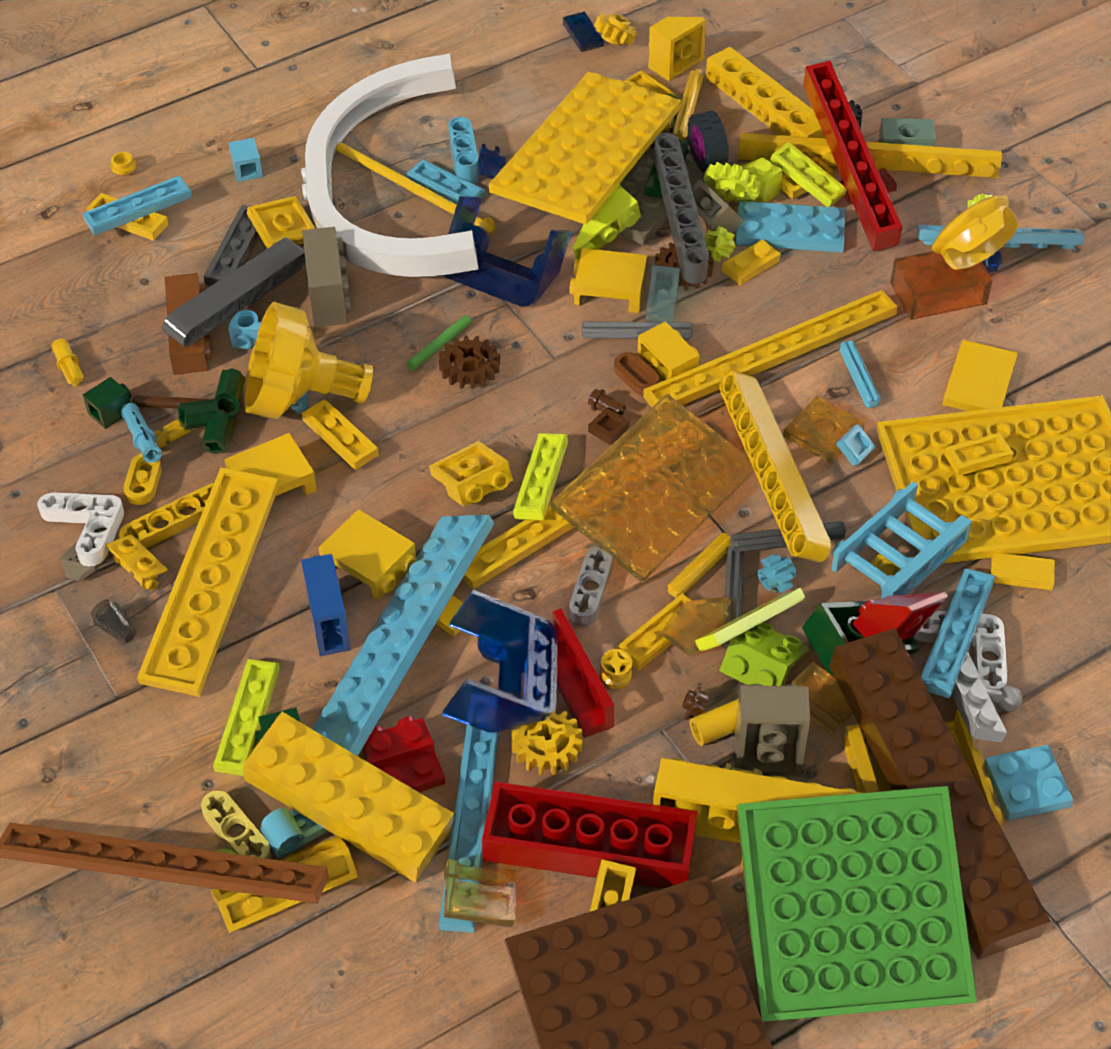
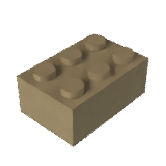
(325, 278)
(772, 729)

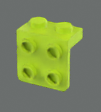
(762, 656)

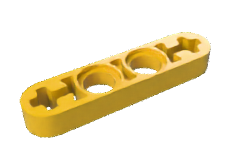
(170, 513)

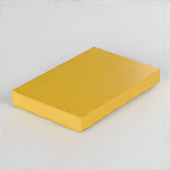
(979, 377)

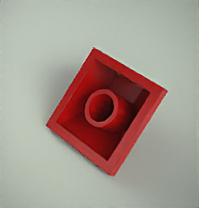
(902, 612)

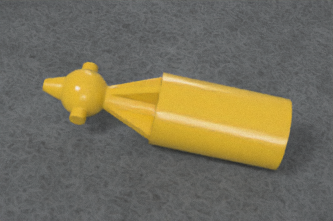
(714, 723)

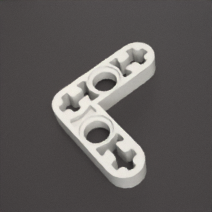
(102, 512)
(982, 642)

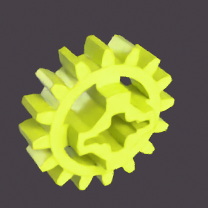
(732, 182)

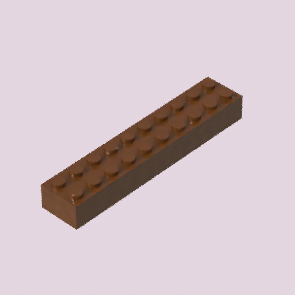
(921, 753)

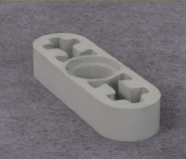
(595, 596)

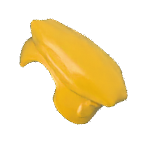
(976, 233)

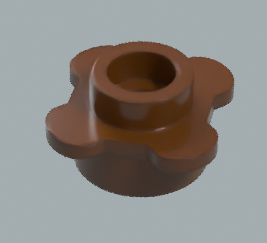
(695, 702)

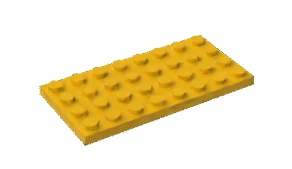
(585, 147)

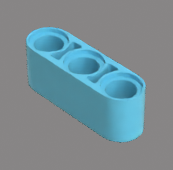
(463, 149)

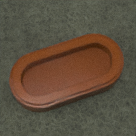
(635, 372)

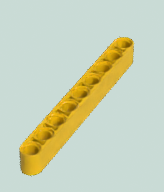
(775, 467)

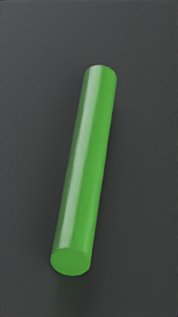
(438, 343)

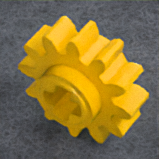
(615, 29)

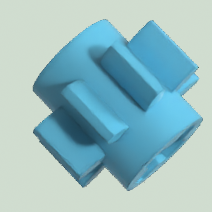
(777, 573)

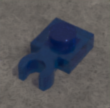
(490, 162)

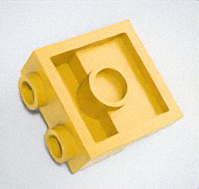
(472, 473)

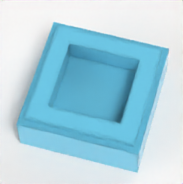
(855, 445)

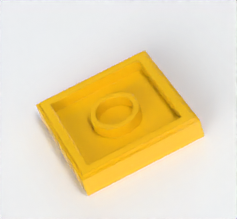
(280, 220)

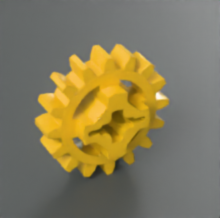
(548, 743)

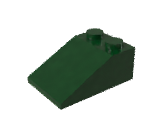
(833, 626)

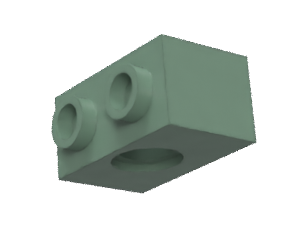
(907, 131)

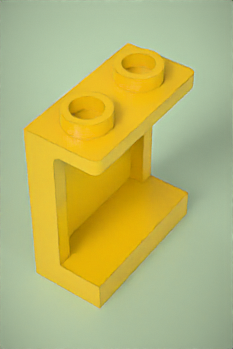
(610, 276)
(279, 460)
(370, 552)

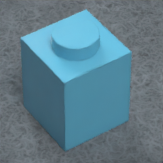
(245, 159)

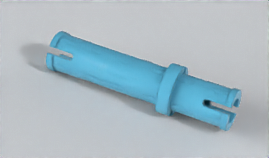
(143, 437)

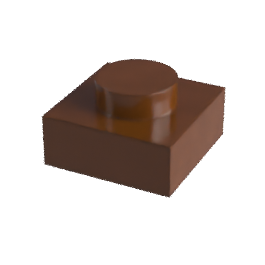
(608, 426)

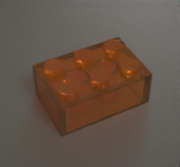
(932, 287)

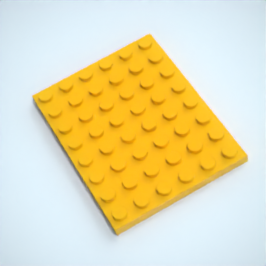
(1040, 501)

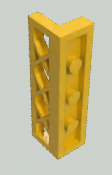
(243, 908)

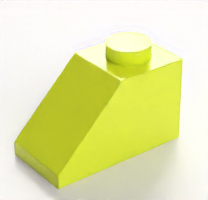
(769, 175)

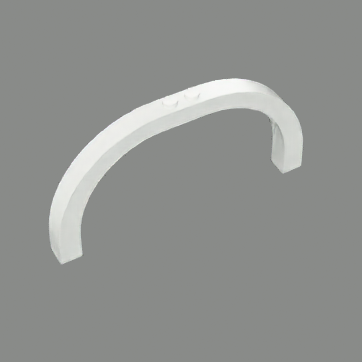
(369, 250)

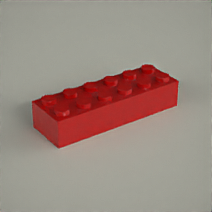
(579, 830)

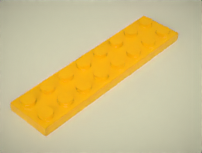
(208, 582)

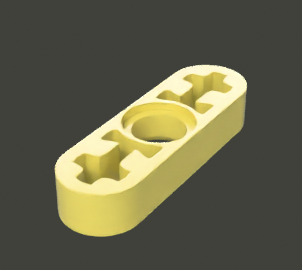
(234, 816)

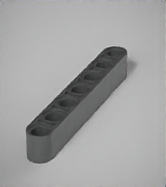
(681, 208)
(234, 292)

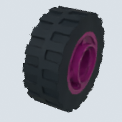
(707, 140)

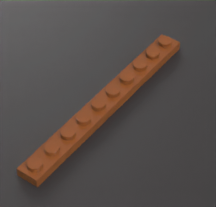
(164, 862)

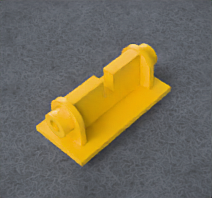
(137, 560)

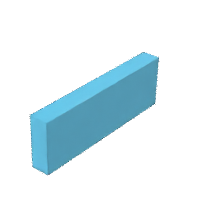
(443, 182)

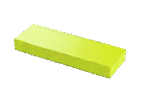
(808, 174)

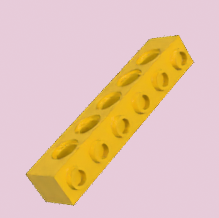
(761, 95)

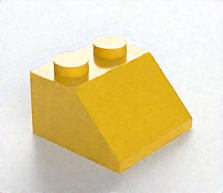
(676, 45)

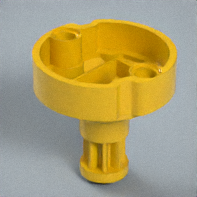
(289, 365)

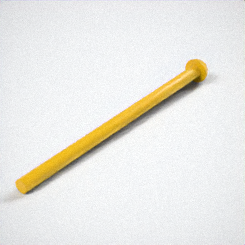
(488, 223)

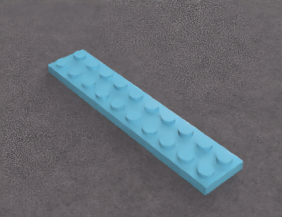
(401, 631)

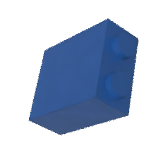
(326, 604)

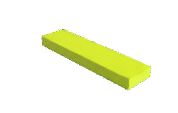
(540, 477)
(750, 619)
(249, 703)

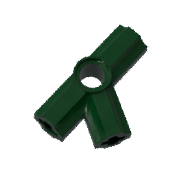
(208, 413)

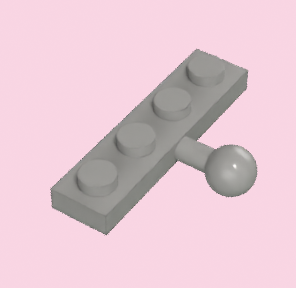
(976, 703)

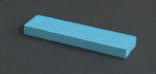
(137, 205)

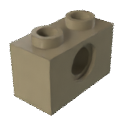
(714, 209)

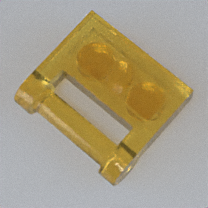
(478, 901)

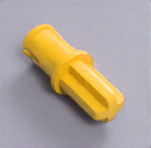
(67, 362)

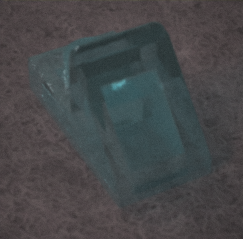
(662, 294)

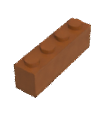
(194, 358)

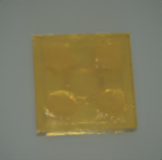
(820, 427)

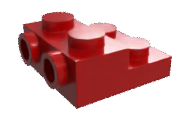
(405, 754)

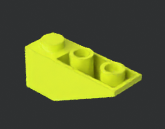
(610, 220)

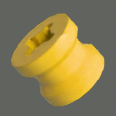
(621, 663)

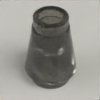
(112, 620)

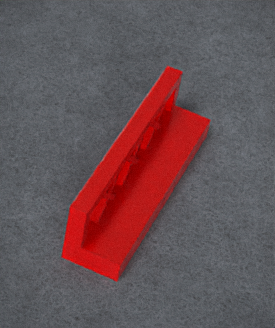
(580, 682)

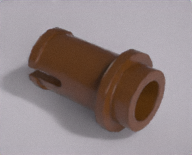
(600, 401)

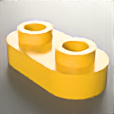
(139, 484)

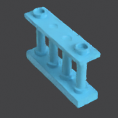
(914, 569)

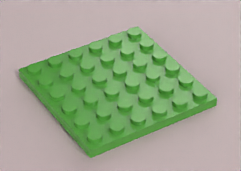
(855, 904)

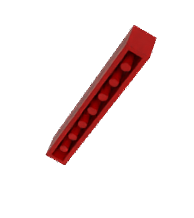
(852, 156)

